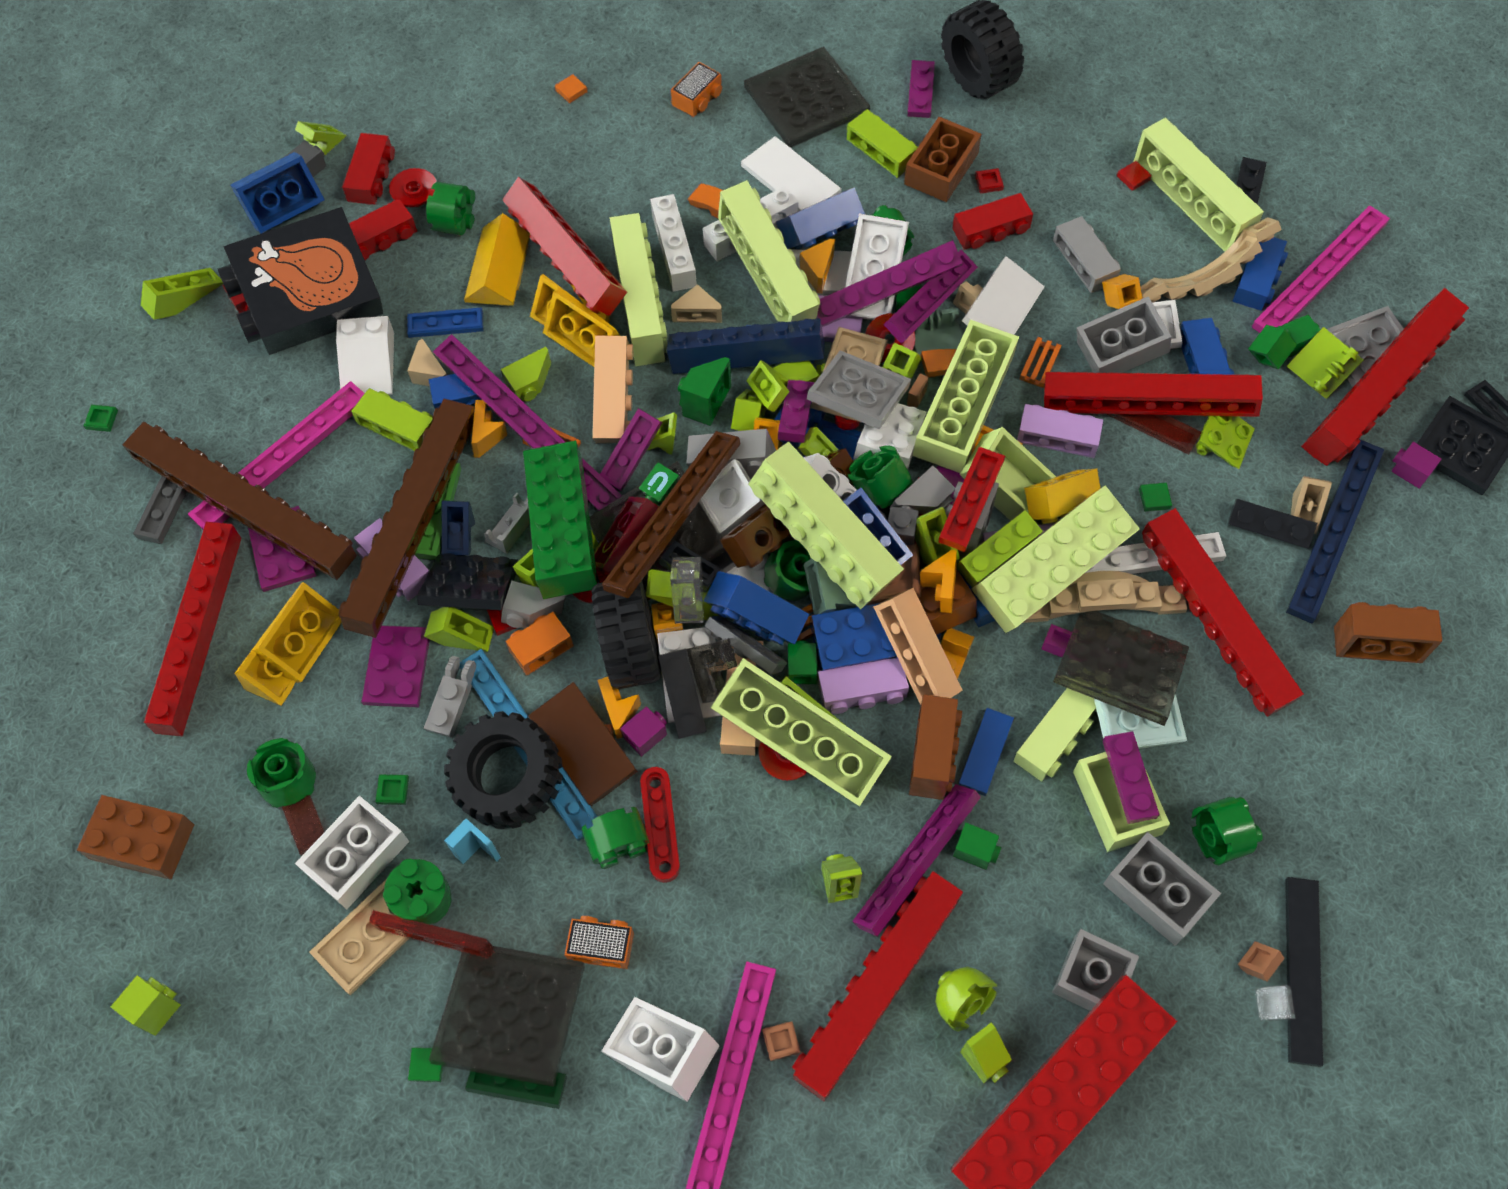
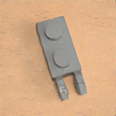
(450, 698)

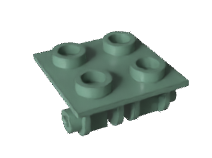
(939, 331)

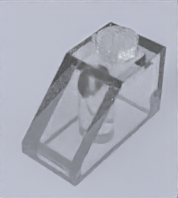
(687, 589)

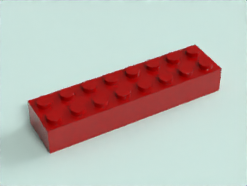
(1386, 378)
(1066, 1091)

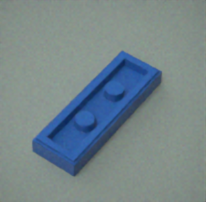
(445, 322)
(986, 751)

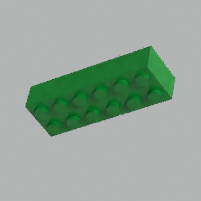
(559, 520)

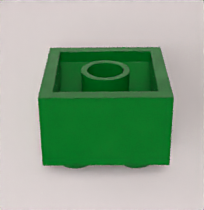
(705, 390)

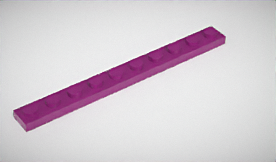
(516, 412)

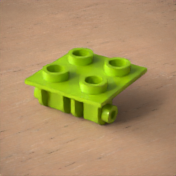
(1325, 363)
(1226, 438)

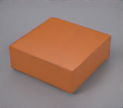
(571, 88)

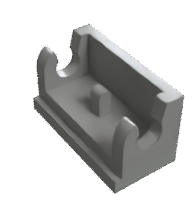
(510, 526)

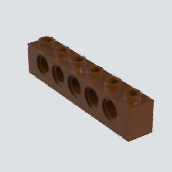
(741, 541)

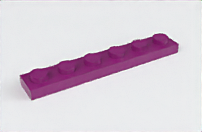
(888, 283)
(928, 299)
(916, 860)

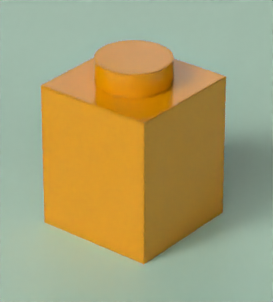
(1122, 291)

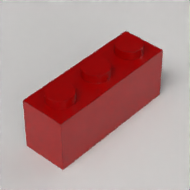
(368, 169)
(992, 221)

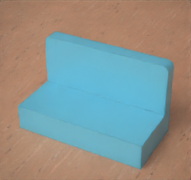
(467, 840)

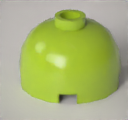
(963, 991)

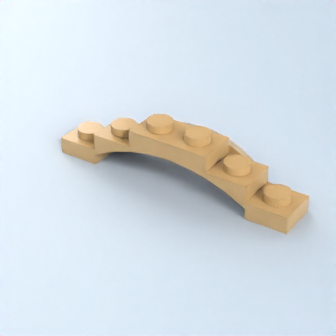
(1217, 272)
(1111, 591)

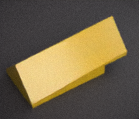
(498, 263)
(568, 320)
(289, 645)

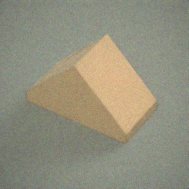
(696, 307)
(424, 365)
(1310, 499)

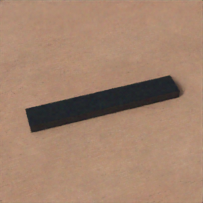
(1304, 971)

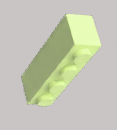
(1056, 734)

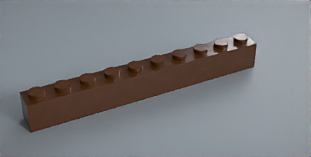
(240, 500)
(407, 520)

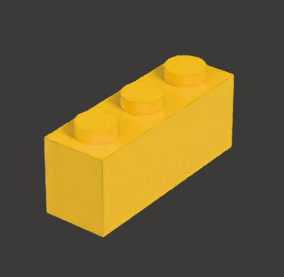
(1060, 494)

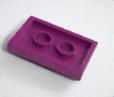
(276, 565)
(396, 667)

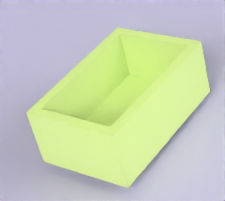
(1017, 472)
(1105, 806)

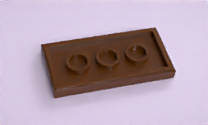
(584, 744)

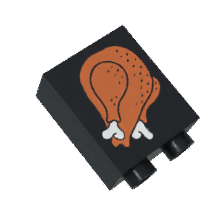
(300, 281)

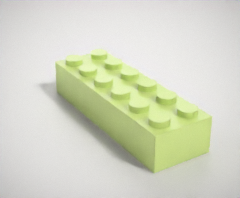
(1196, 184)
(766, 255)
(642, 297)
(965, 396)
(824, 525)
(1055, 559)
(801, 732)

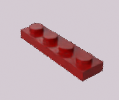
(971, 499)

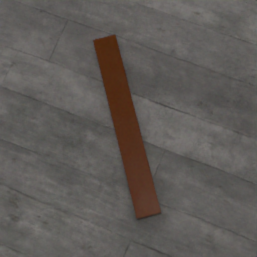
(671, 515)

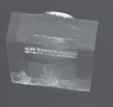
(1275, 1003)

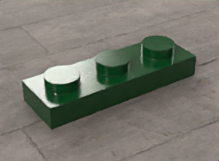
(517, 1089)

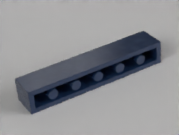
(748, 345)

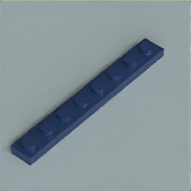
(1335, 532)

